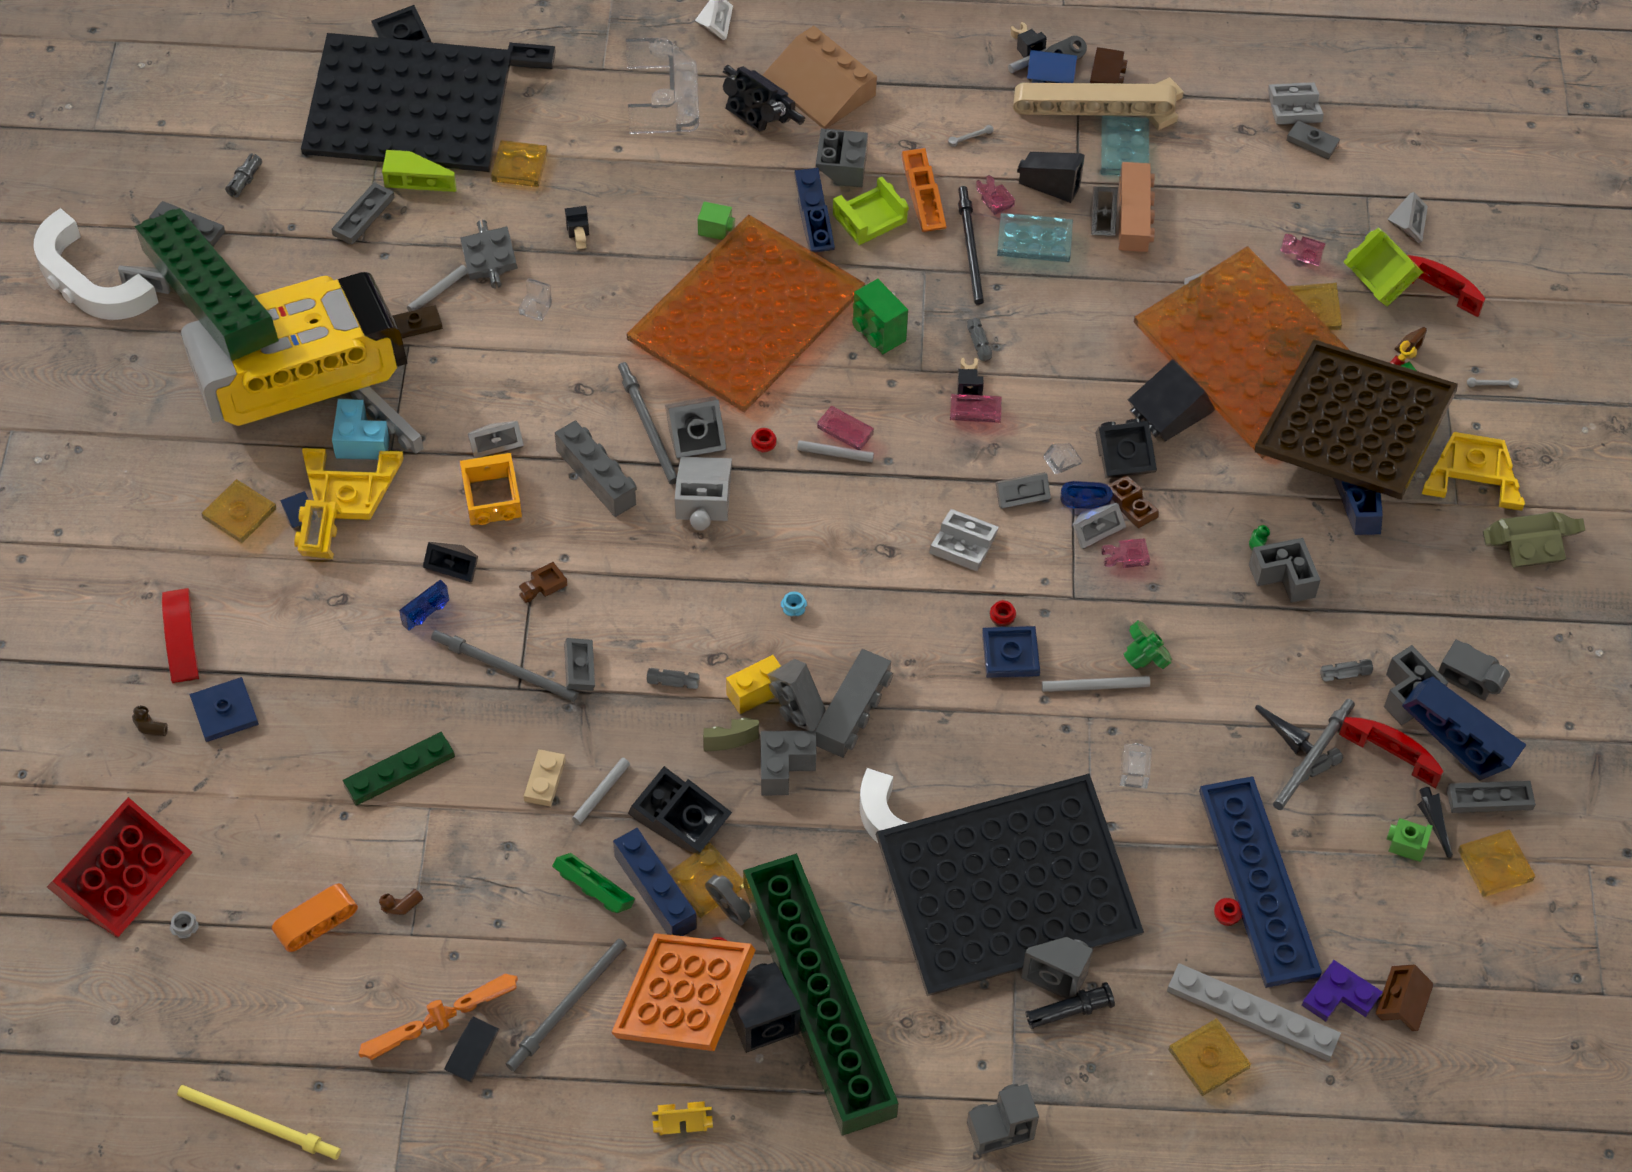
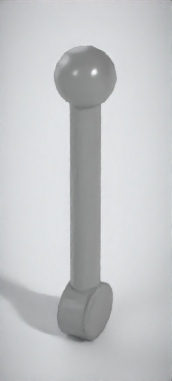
(952, 141)
(1513, 382)

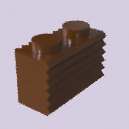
(1108, 66)

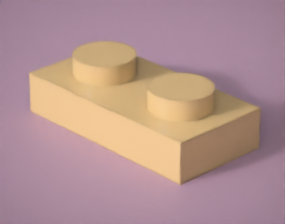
(544, 778)

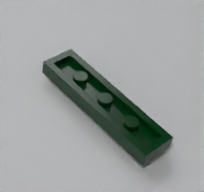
(398, 768)

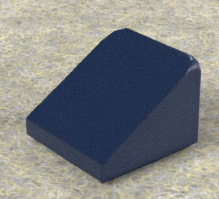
(291, 507)

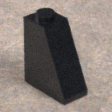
(1052, 173)

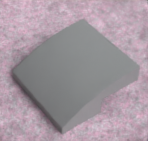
(1295, 103)
(963, 540)

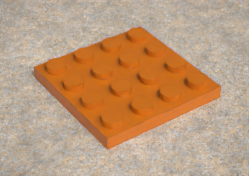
(684, 991)

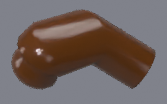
(400, 906)

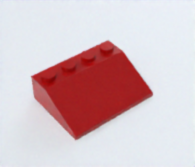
(120, 868)

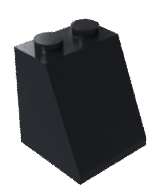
(1170, 402)
(765, 1008)

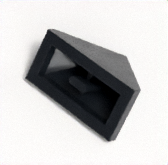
(451, 560)

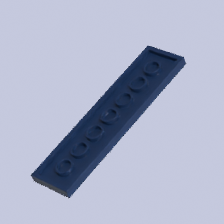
(1260, 882)

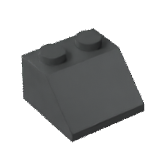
(696, 426)
(1058, 966)

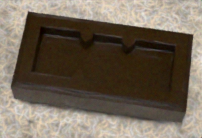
(418, 321)

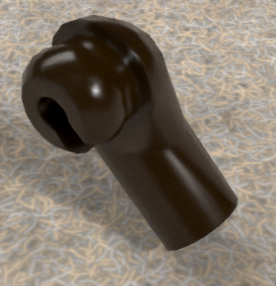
(145, 723)

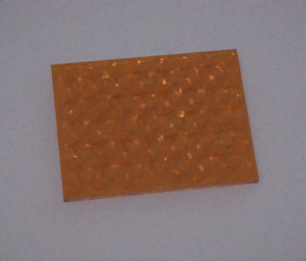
(745, 312)
(1237, 337)

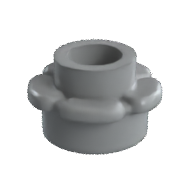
(181, 918)

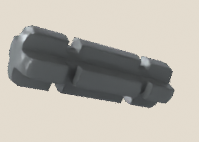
(979, 339)
(1346, 670)
(673, 678)
(1323, 763)

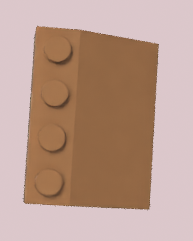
(822, 77)

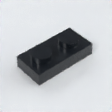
(532, 55)

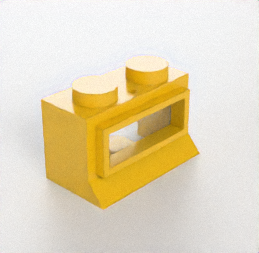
(317, 528)

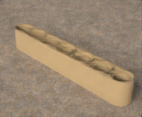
(1094, 99)

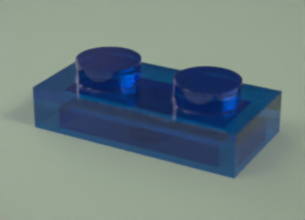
(424, 605)

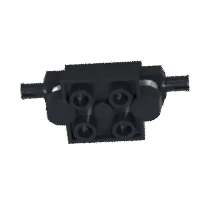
(757, 99)

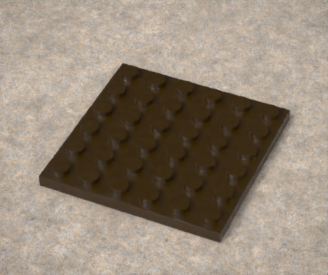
(1356, 419)

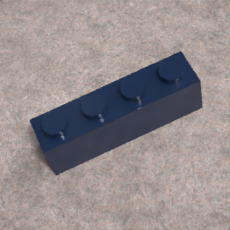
(654, 884)

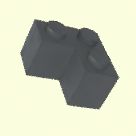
(1288, 563)
(1406, 672)
(784, 753)
(1004, 1123)

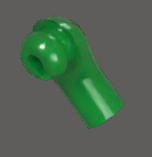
(1259, 536)

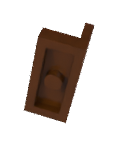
(1405, 996)

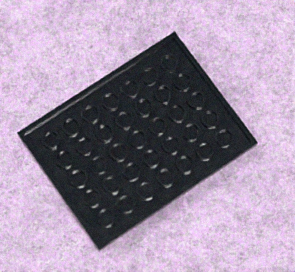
(407, 98)
(1005, 879)

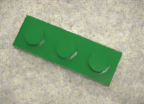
(593, 883)

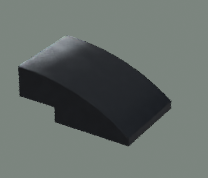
(679, 811)

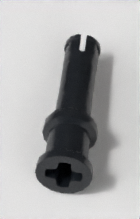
(1083, 1003)

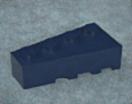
(1361, 507)
(1463, 729)

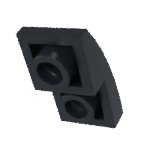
(471, 1049)

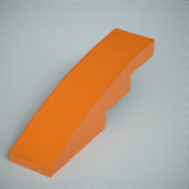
(923, 190)

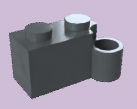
(1473, 670)

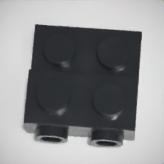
(401, 25)
(1126, 448)

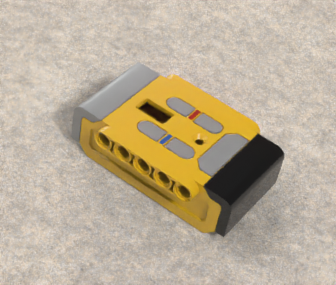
(329, 344)

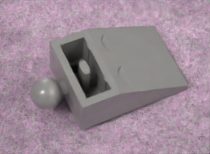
(703, 490)

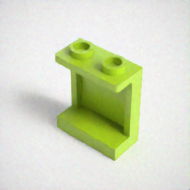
(871, 212)
(1382, 266)

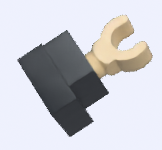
(1028, 40)
(577, 225)
(968, 380)

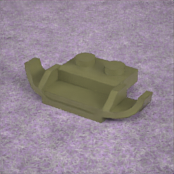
(1533, 537)

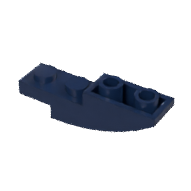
(813, 210)

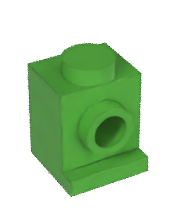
(1409, 839)

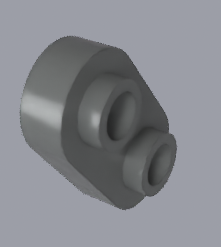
(1066, 47)
(733, 906)

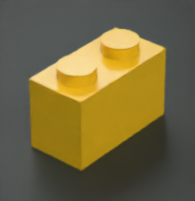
(751, 685)

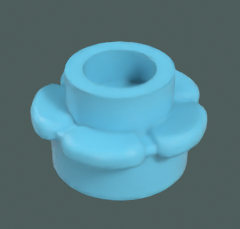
(793, 598)

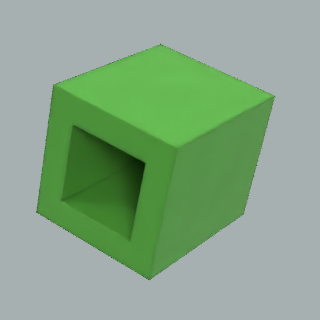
(715, 221)

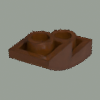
(1132, 503)

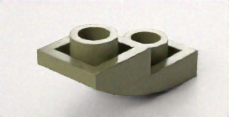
(741, 733)

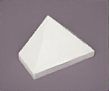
(716, 17)

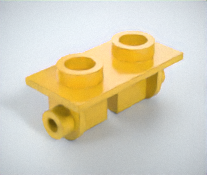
(670, 1118)

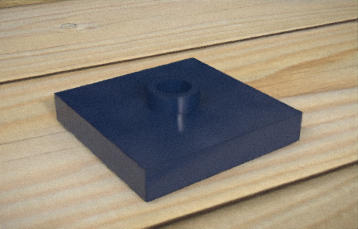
(1010, 652)
(224, 709)

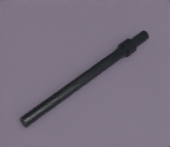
(965, 209)

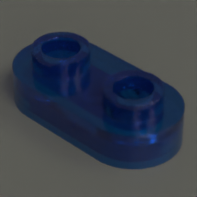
(1085, 494)

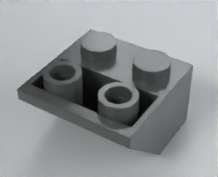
(842, 156)
(797, 694)

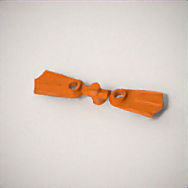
(438, 1016)

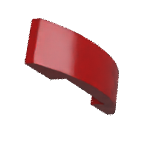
(1451, 282)
(179, 635)
(1395, 742)

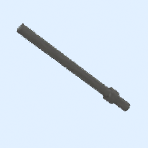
(632, 387)
(459, 645)
(1335, 724)
(530, 1044)

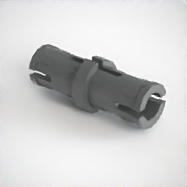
(243, 175)

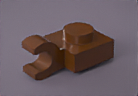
(544, 580)

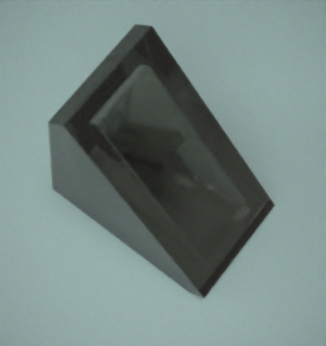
(1103, 210)

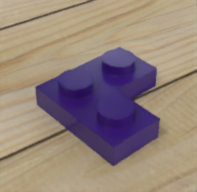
(1340, 985)

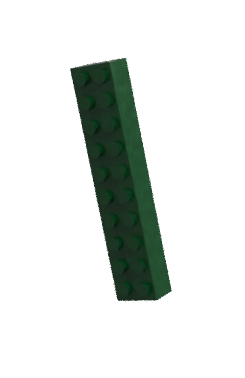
(206, 284)
(829, 1010)

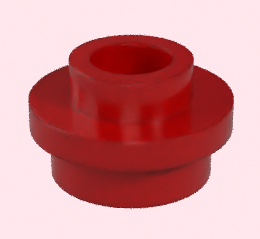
(763, 434)
(1002, 607)
(1227, 918)

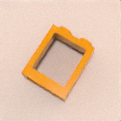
(497, 467)

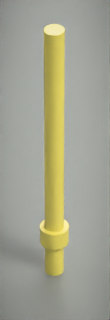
(309, 1142)

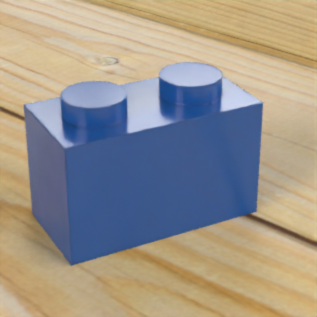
(1051, 67)

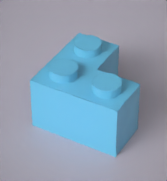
(355, 435)

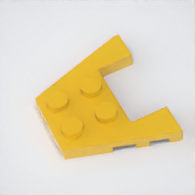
(1476, 460)
(354, 492)

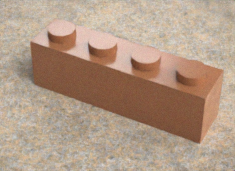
(1135, 206)

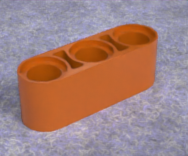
(314, 917)

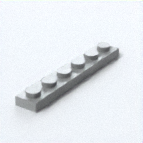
(396, 424)
(1254, 1012)

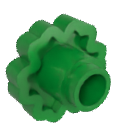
(1146, 648)

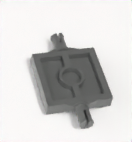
(488, 253)

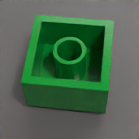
(880, 316)

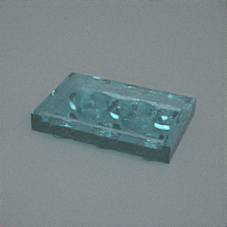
(1123, 141)
(1035, 237)

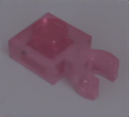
(995, 197)
(1306, 248)
(1129, 552)

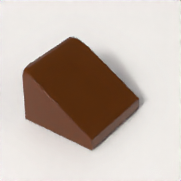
(1416, 339)

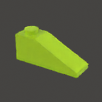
(412, 171)

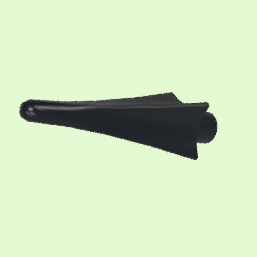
(1294, 736)
(1432, 810)

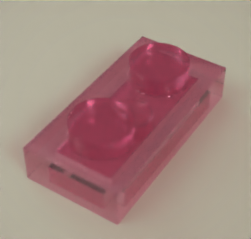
(975, 408)
(845, 428)

